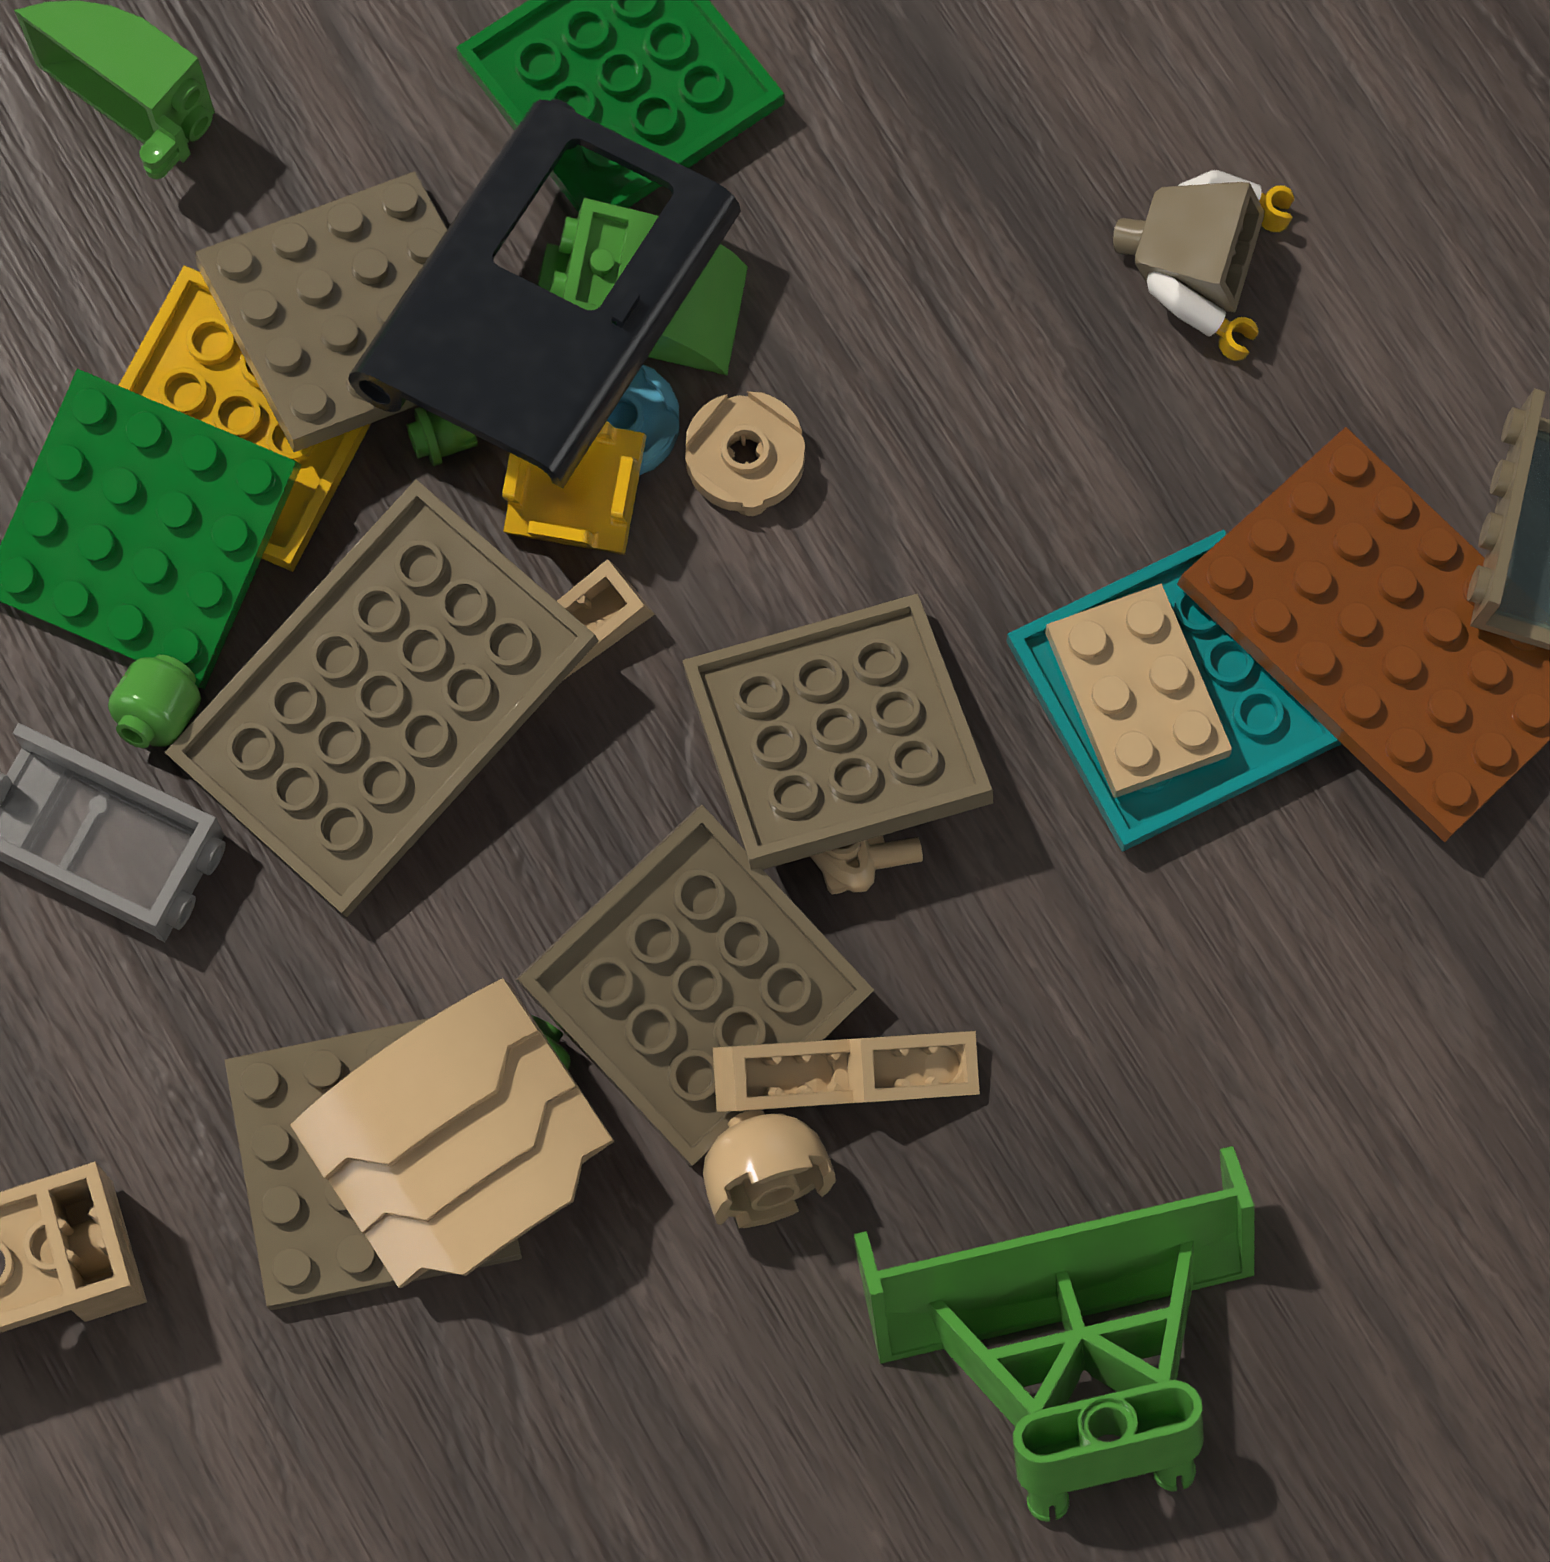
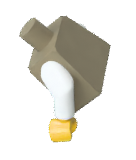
(1200, 249)

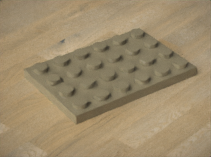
(381, 697)

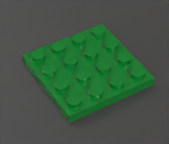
(639, 67)
(142, 526)

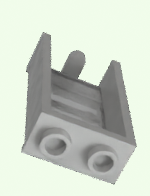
(104, 835)

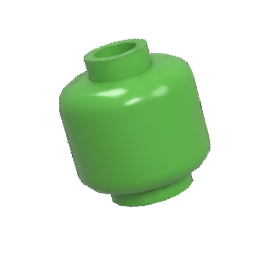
(154, 701)

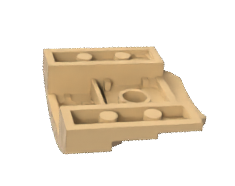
(454, 1137)

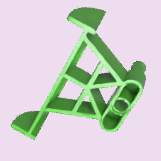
(1058, 1278)

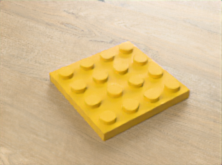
(200, 371)

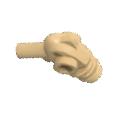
(855, 864)

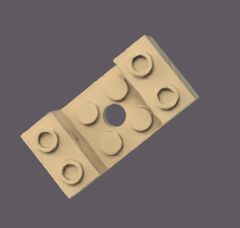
(65, 1249)

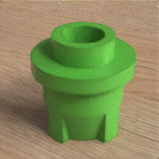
(437, 437)

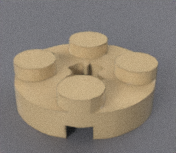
(752, 485)

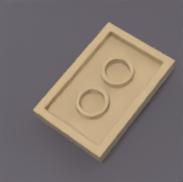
(1138, 690)

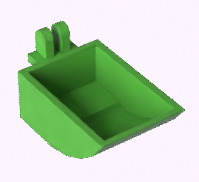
(124, 73)
(595, 254)

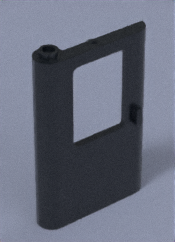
(513, 355)

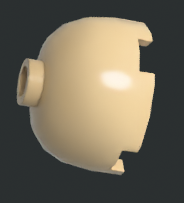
(764, 1167)

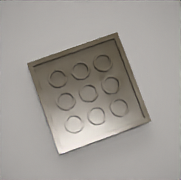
(314, 296)
(836, 732)
(687, 962)
(300, 1226)

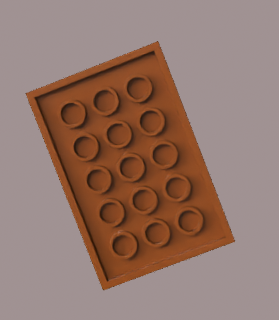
(1366, 621)

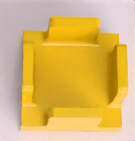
(593, 505)

